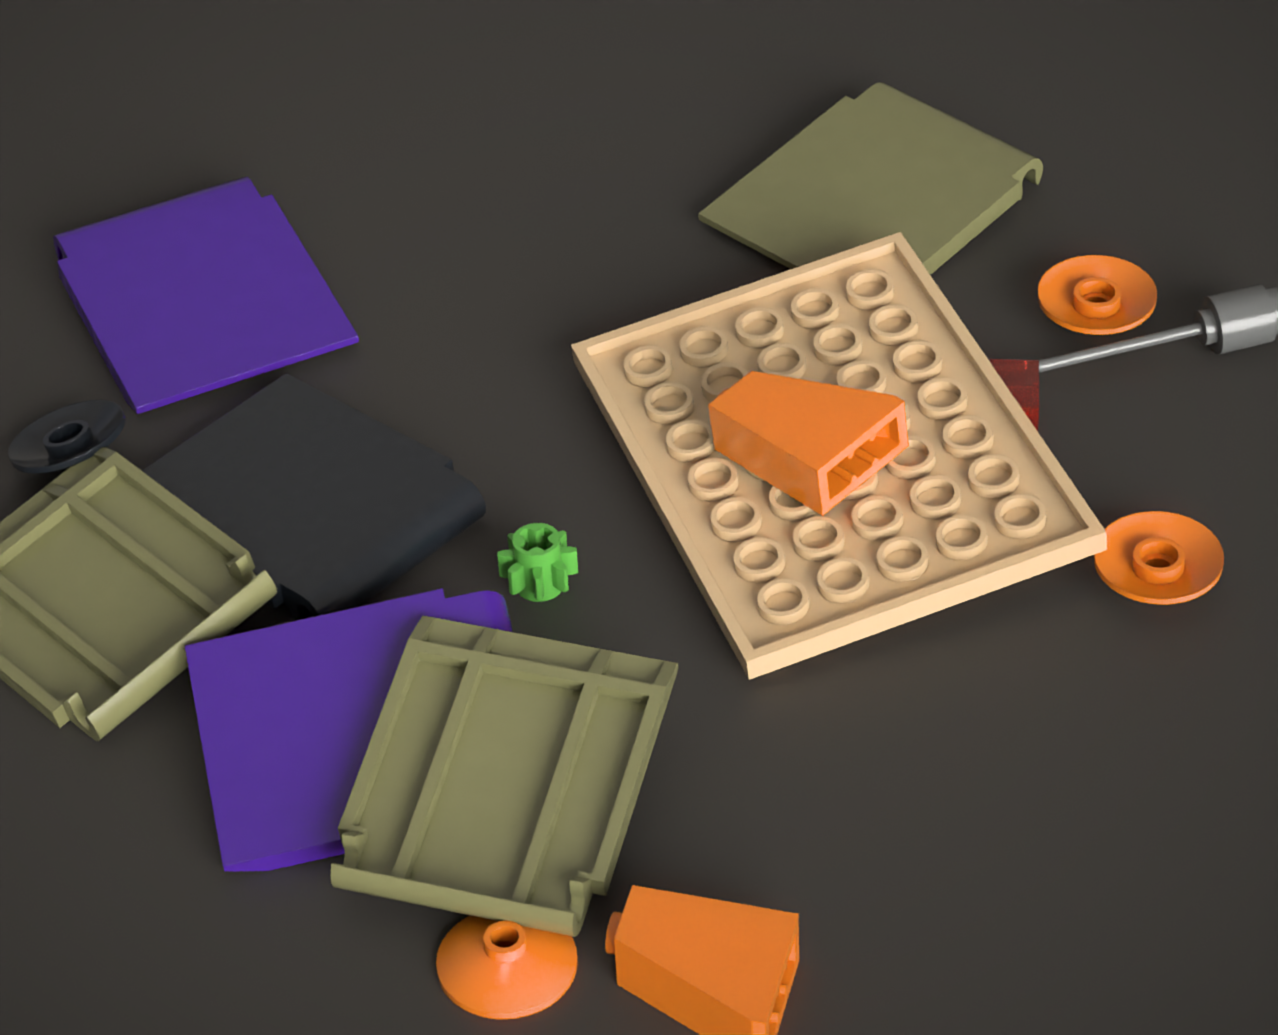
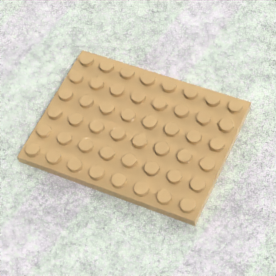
(938, 525)

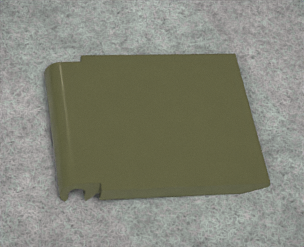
(872, 173)
(109, 588)
(502, 775)

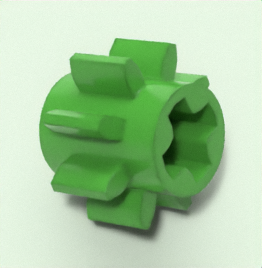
(537, 562)

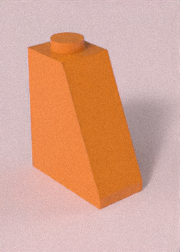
(808, 434)
(706, 960)

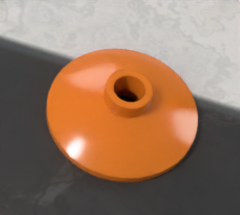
(1097, 294)
(1160, 558)
(504, 967)

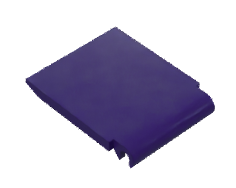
(198, 293)
(293, 717)

